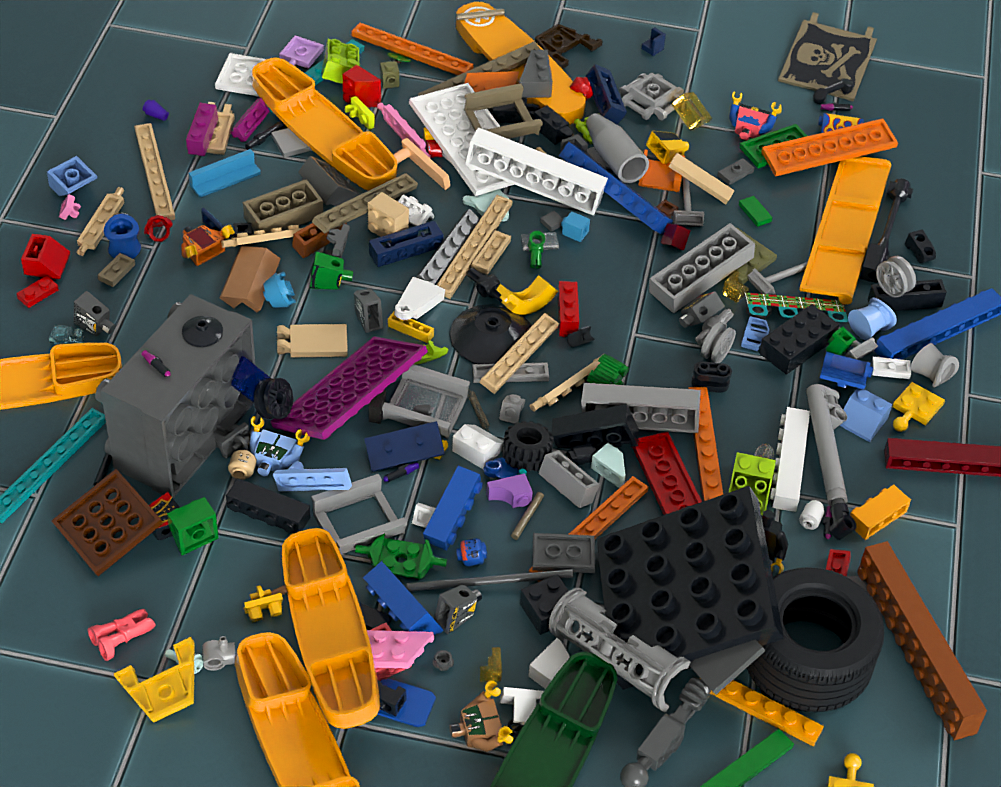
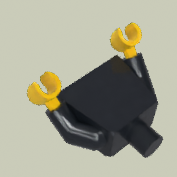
(775, 539)

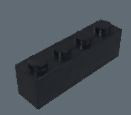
(924, 295)
(268, 506)

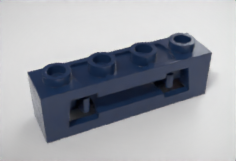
(606, 93)
(405, 244)

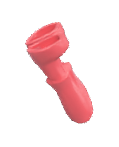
(125, 628)

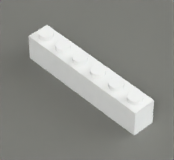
(790, 460)

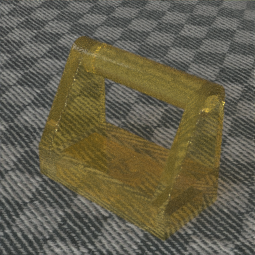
(689, 112)

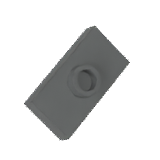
(736, 171)

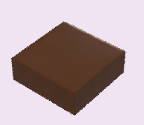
(667, 208)

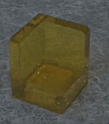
(734, 289)

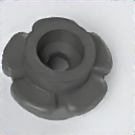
(443, 655)

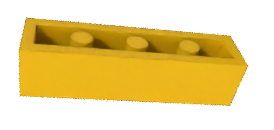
(412, 328)

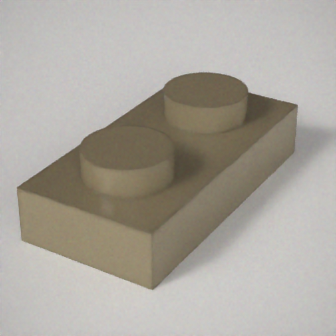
(116, 269)

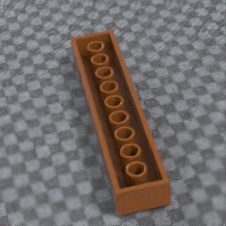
(921, 642)

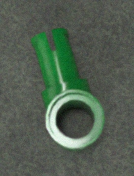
(536, 249)

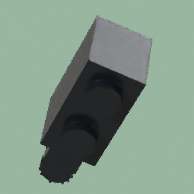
(510, 114)
(554, 126)

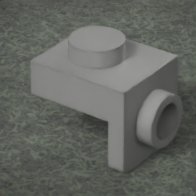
(511, 408)

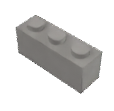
(568, 479)

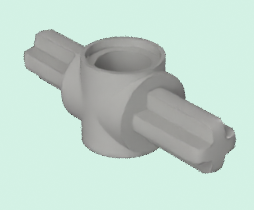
(724, 317)

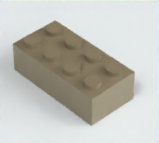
(283, 207)

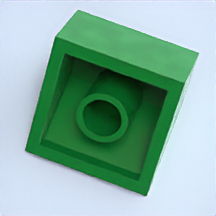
(193, 525)

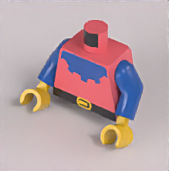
(751, 121)

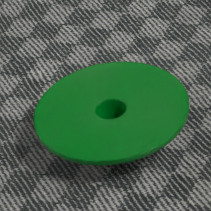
(399, 58)

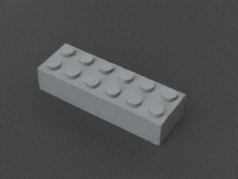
(701, 268)
(650, 406)

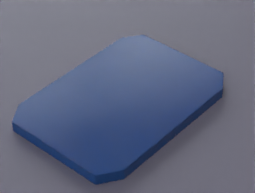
(417, 706)

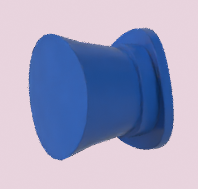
(122, 236)

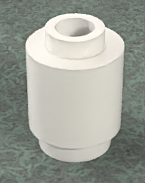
(812, 515)

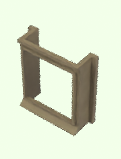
(500, 97)

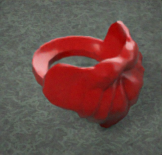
(583, 86)
(158, 221)

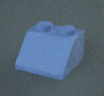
(69, 176)
(865, 414)

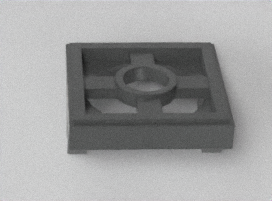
(339, 238)

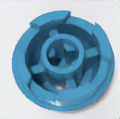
(278, 291)

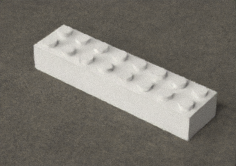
(535, 171)

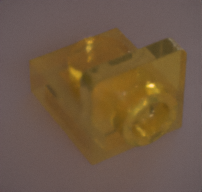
(493, 671)

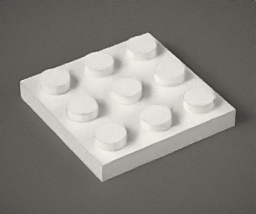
(237, 74)

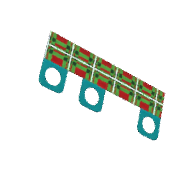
(793, 303)

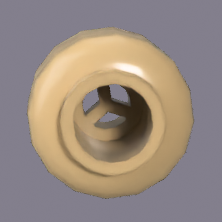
(242, 464)

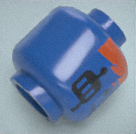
(472, 552)

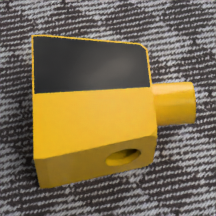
(666, 145)

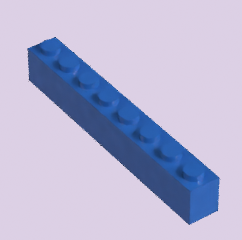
(618, 190)
(940, 325)

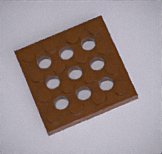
(98, 496)

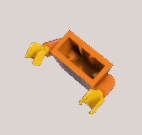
(203, 243)

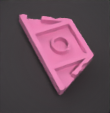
(397, 648)

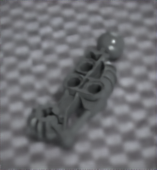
(666, 735)

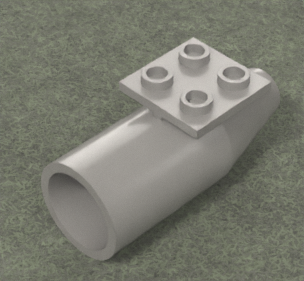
(615, 149)

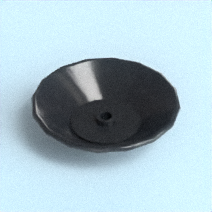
(487, 332)

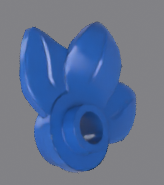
(499, 469)

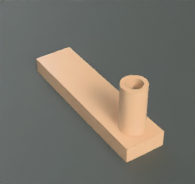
(423, 161)

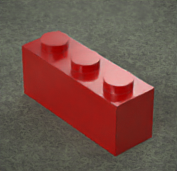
(568, 308)

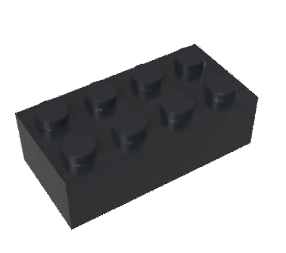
(798, 339)

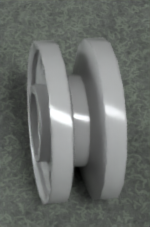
(896, 276)
(718, 342)

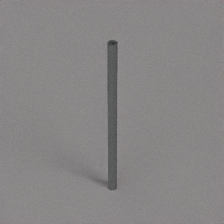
(487, 580)

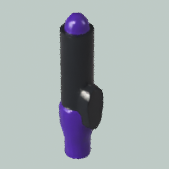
(401, 471)

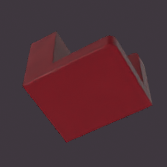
(675, 236)

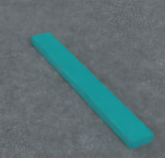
(50, 462)

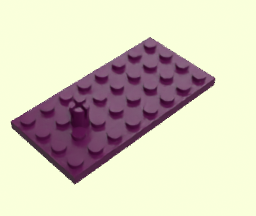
(350, 387)

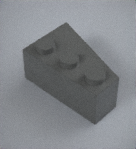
(537, 75)

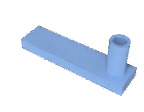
(301, 479)

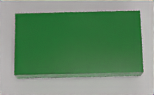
(755, 211)

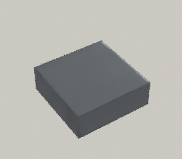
(551, 221)

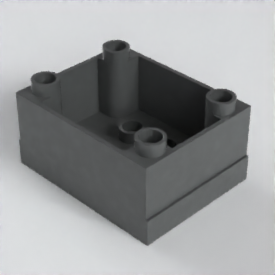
(169, 425)

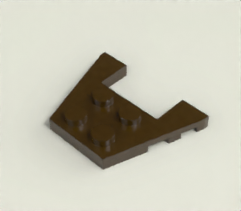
(561, 39)

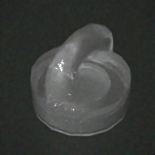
(765, 451)

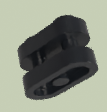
(712, 375)

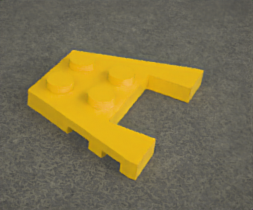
(167, 690)

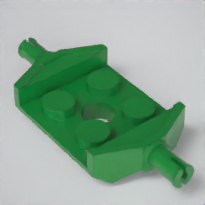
(418, 556)

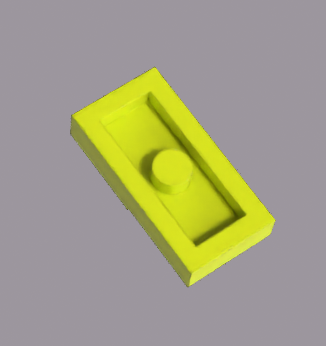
(358, 109)

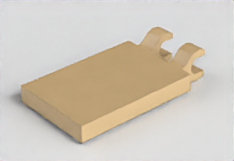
(222, 130)
(313, 340)

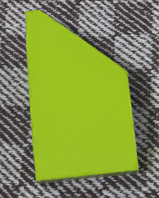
(433, 353)

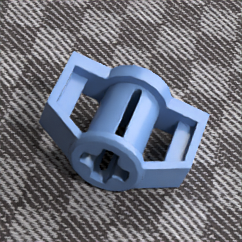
(754, 333)

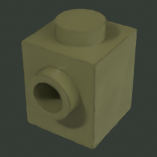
(389, 74)

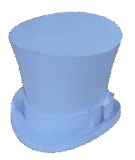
(871, 319)

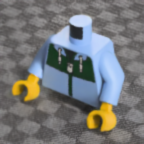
(274, 450)

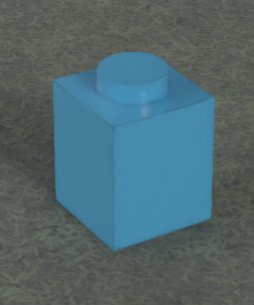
(575, 226)

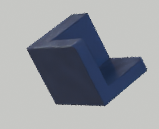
(655, 43)

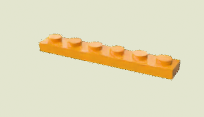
(771, 712)

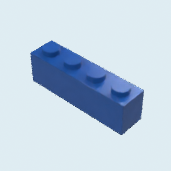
(452, 508)
(399, 600)

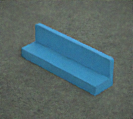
(223, 173)

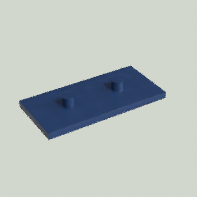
(404, 446)

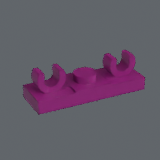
(250, 120)

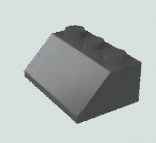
(327, 182)

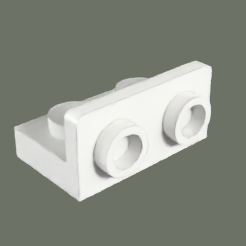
(417, 213)

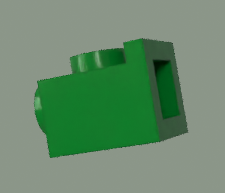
(840, 341)

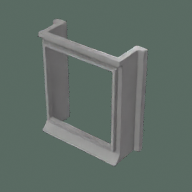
(359, 491)

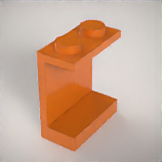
(660, 176)

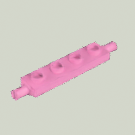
(401, 126)

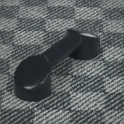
(821, 94)

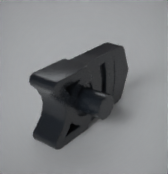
(580, 336)

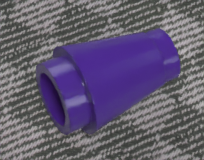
(155, 110)

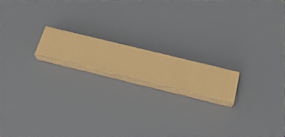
(519, 353)

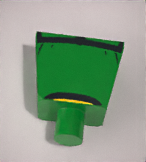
(328, 272)

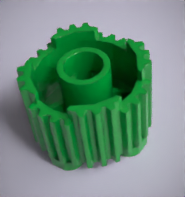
(608, 371)

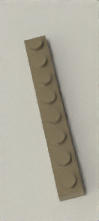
(501, 64)
(359, 205)

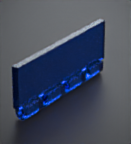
(247, 377)

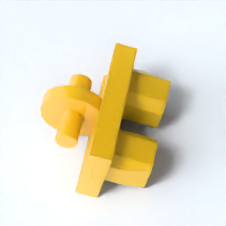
(254, 607)

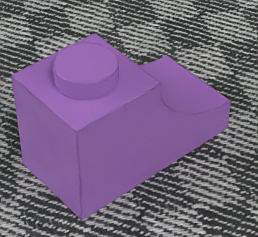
(512, 490)

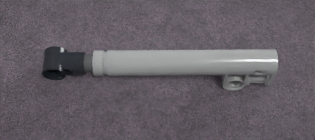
(825, 417)

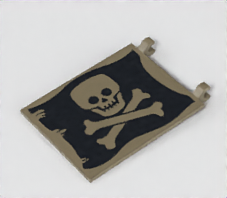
(826, 56)

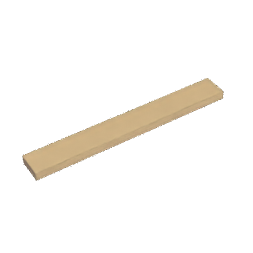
(154, 171)
(473, 245)

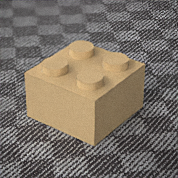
(387, 215)

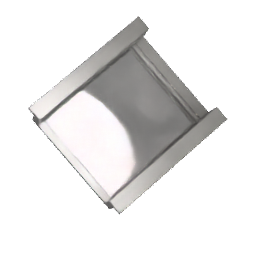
(427, 387)

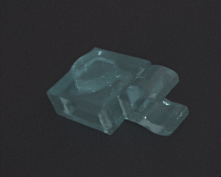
(65, 334)

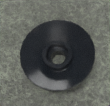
(202, 331)

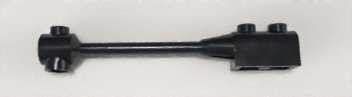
(878, 253)

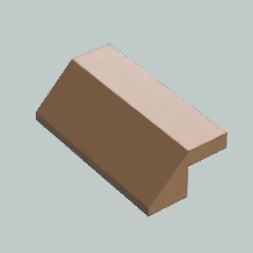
(247, 277)

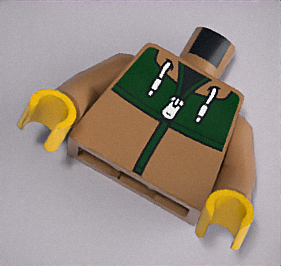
(481, 722)

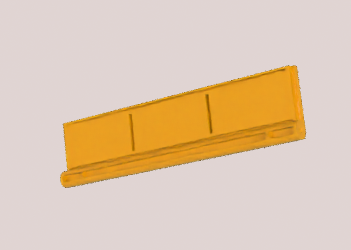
(846, 228)

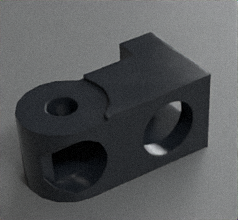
(920, 246)
(391, 700)

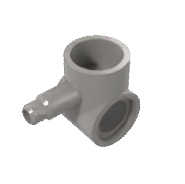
(218, 653)

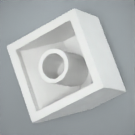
(476, 445)

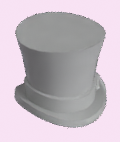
(934, 365)

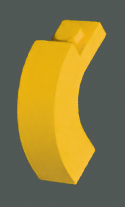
(530, 299)

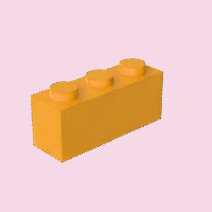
(880, 511)

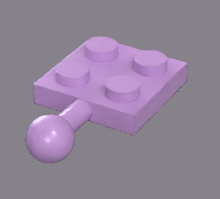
(301, 52)

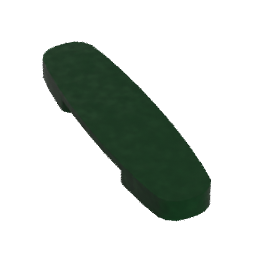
(561, 726)

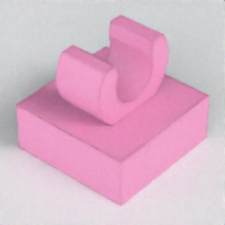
(69, 208)

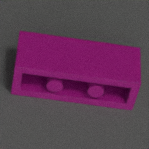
(202, 129)

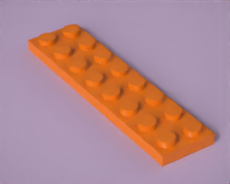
(829, 147)

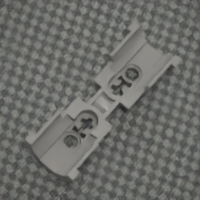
(657, 663)

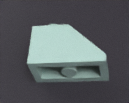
(609, 464)

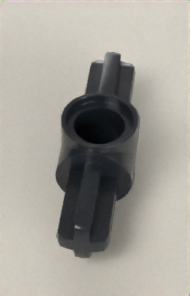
(485, 284)

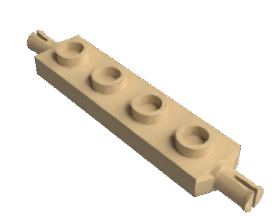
(95, 228)
(260, 235)
(565, 387)

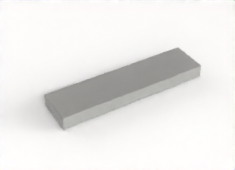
(526, 373)

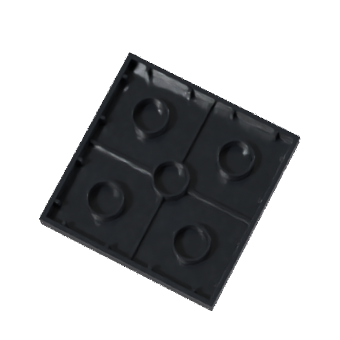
(692, 579)

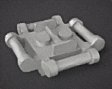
(652, 93)

